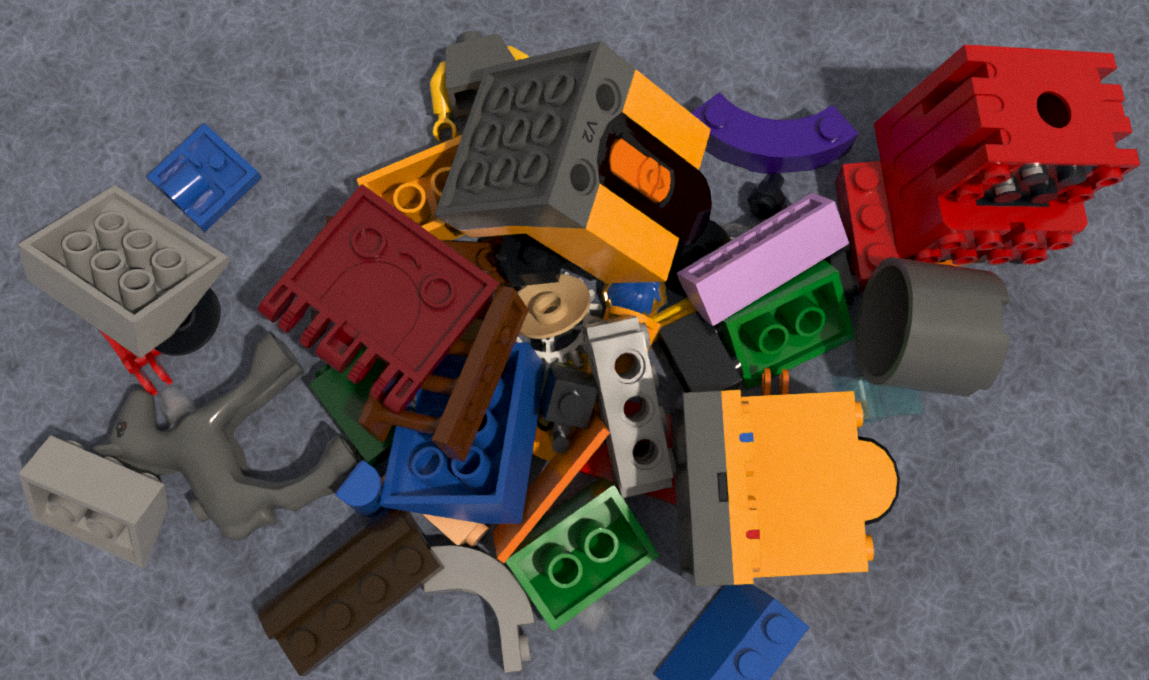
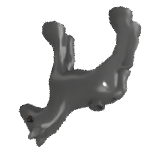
(214, 461)

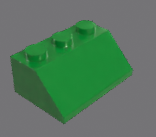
(789, 324)
(580, 553)

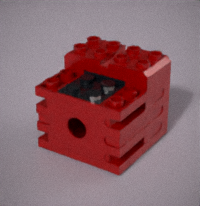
(1002, 153)

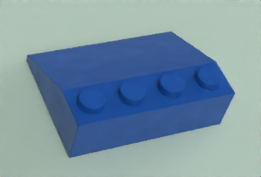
(496, 472)

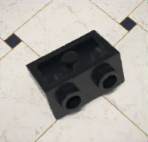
(528, 261)

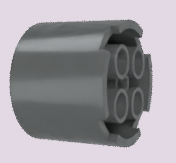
(932, 327)

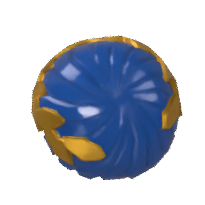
(639, 296)

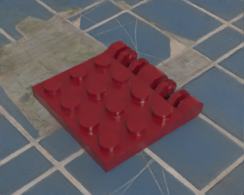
(383, 290)

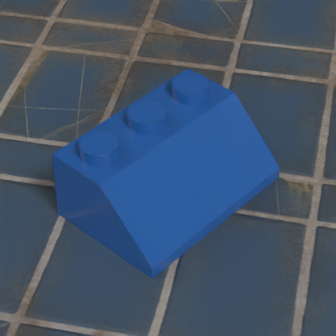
(736, 638)

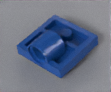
(204, 177)

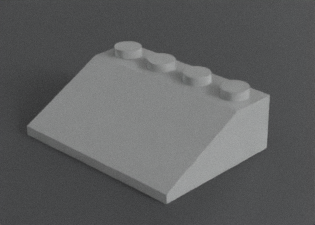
(122, 268)

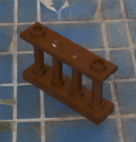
(468, 392)

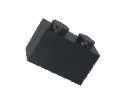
(699, 356)

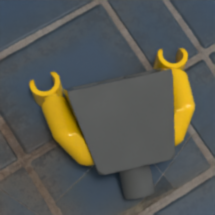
(459, 77)

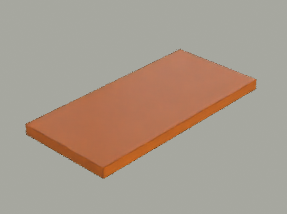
(551, 484)

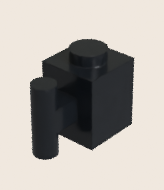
(567, 402)

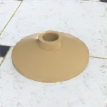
(554, 307)

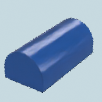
(363, 490)

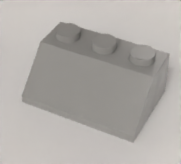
(95, 499)

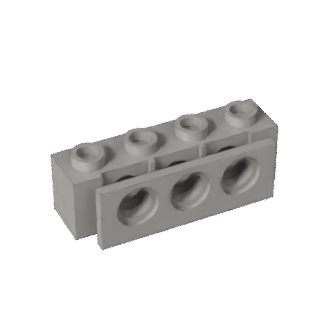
(604, 344)

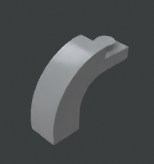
(483, 575)

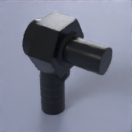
(767, 197)

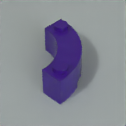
(771, 144)

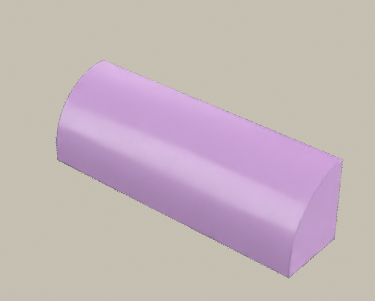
(763, 258)

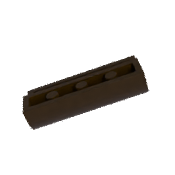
(349, 589)

